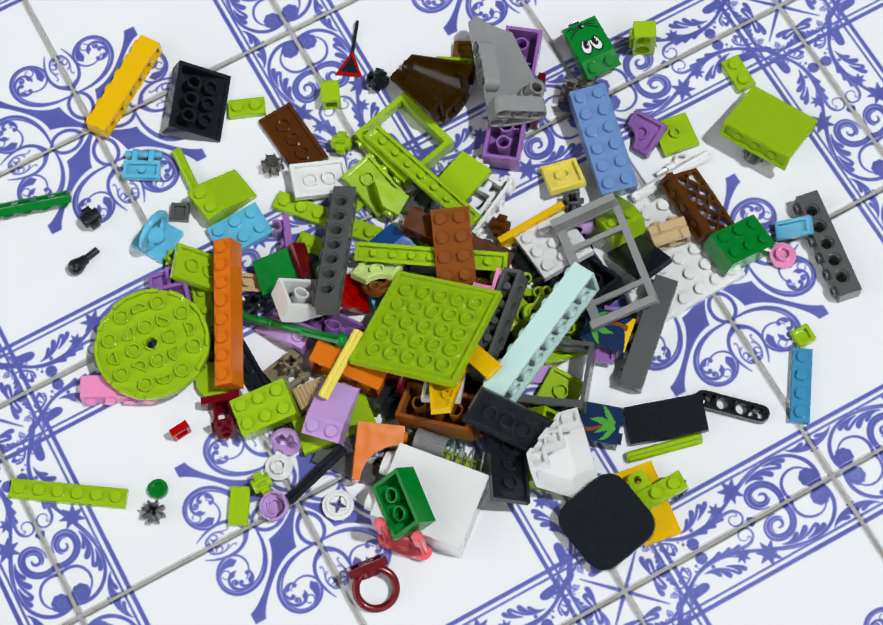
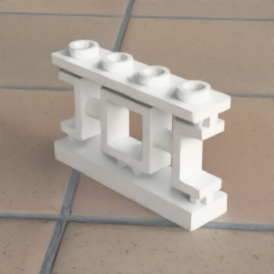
(490, 207)

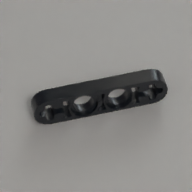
(732, 403)

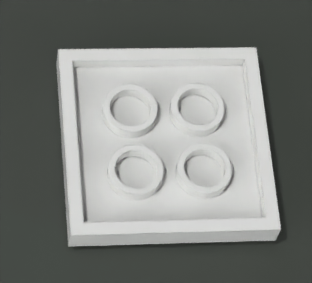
(545, 250)

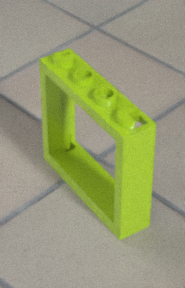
(404, 102)

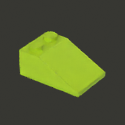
(221, 196)
(609, 220)

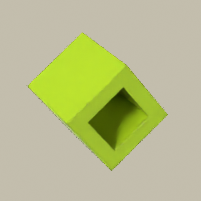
(330, 95)

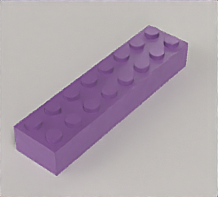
(505, 144)

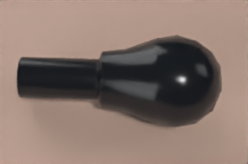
(77, 265)

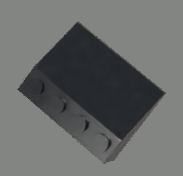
(196, 103)

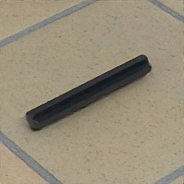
(313, 476)

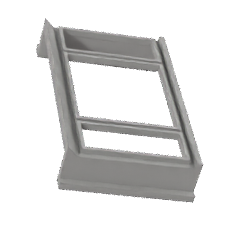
(584, 214)

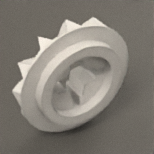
(333, 498)

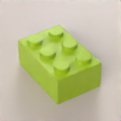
(265, 409)

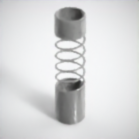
(436, 445)

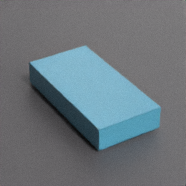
(794, 228)

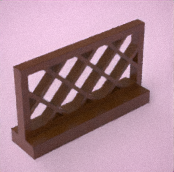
(690, 209)

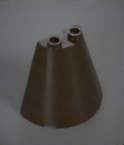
(436, 84)

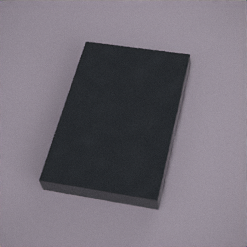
(652, 256)

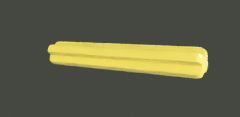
(340, 364)

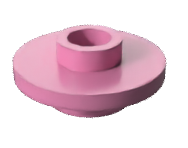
(782, 255)

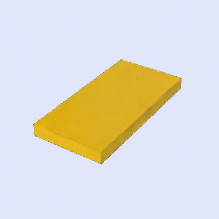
(664, 517)

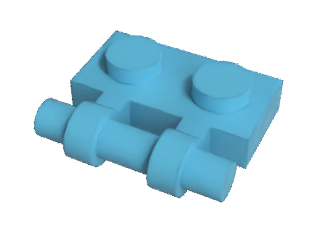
(142, 170)

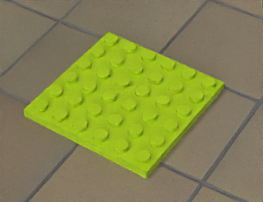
(426, 328)

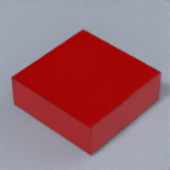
(180, 431)

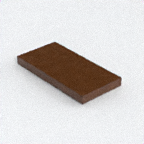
(292, 136)

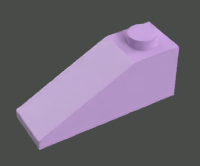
(286, 338)

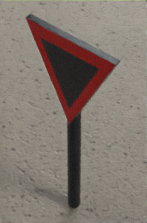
(350, 66)

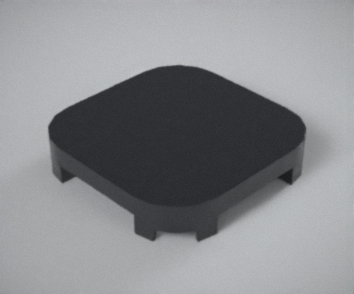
(606, 522)

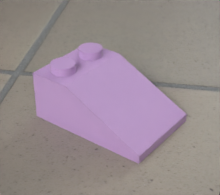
(331, 417)

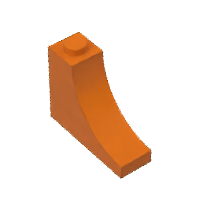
(372, 439)

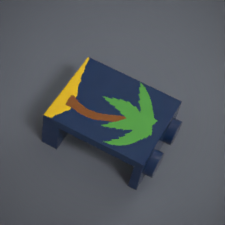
(612, 336)
(603, 424)

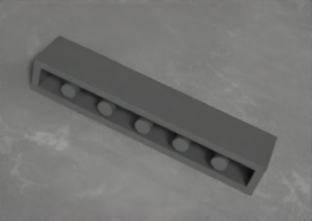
(647, 336)

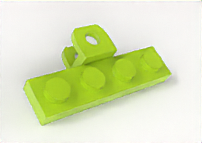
(659, 492)

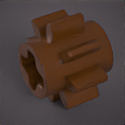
(499, 225)

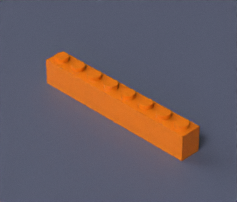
(228, 314)

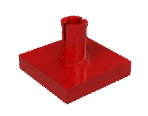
(353, 297)

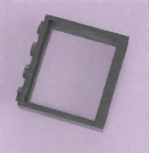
(558, 404)

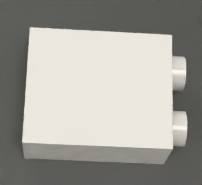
(451, 491)

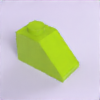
(389, 199)

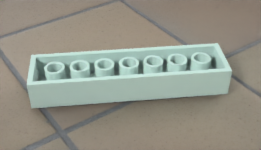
(544, 332)

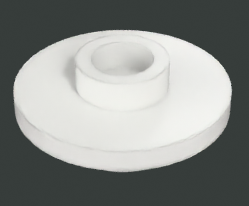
(279, 467)

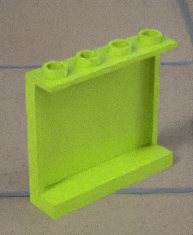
(768, 127)

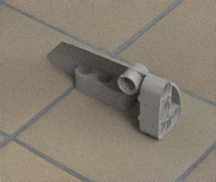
(504, 76)

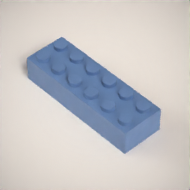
(602, 141)

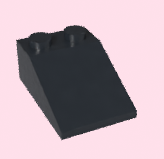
(606, 279)

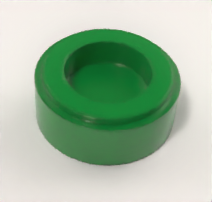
(158, 489)

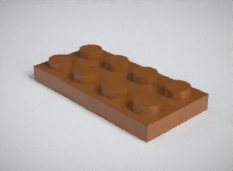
(453, 244)

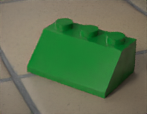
(403, 502)

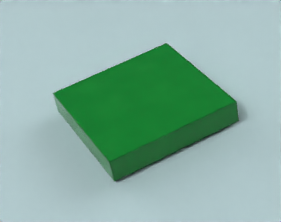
(271, 268)

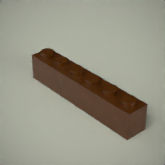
(419, 226)

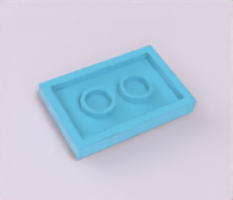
(245, 226)

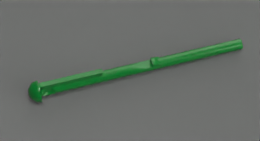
(340, 339)

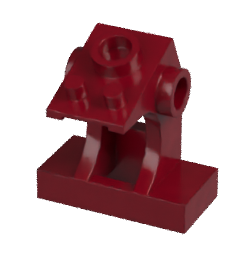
(220, 404)

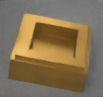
(463, 49)

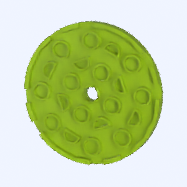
(145, 371)

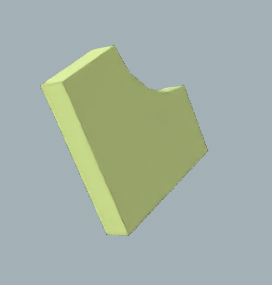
(371, 271)

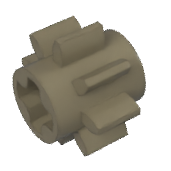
(296, 365)

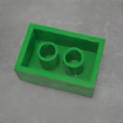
(739, 245)

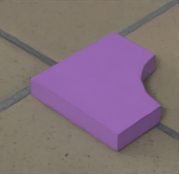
(646, 132)

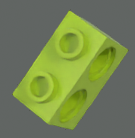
(642, 37)

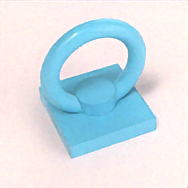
(157, 237)

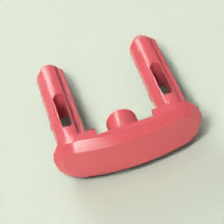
(413, 548)

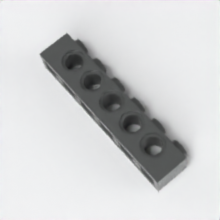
(512, 285)
(840, 290)

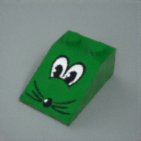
(590, 48)

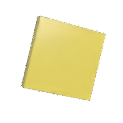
(563, 176)

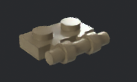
(275, 372)

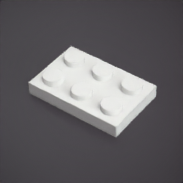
(316, 178)

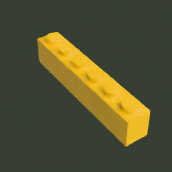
(123, 86)

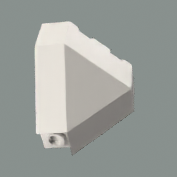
(562, 456)

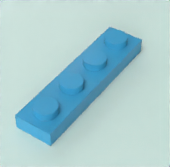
(800, 386)

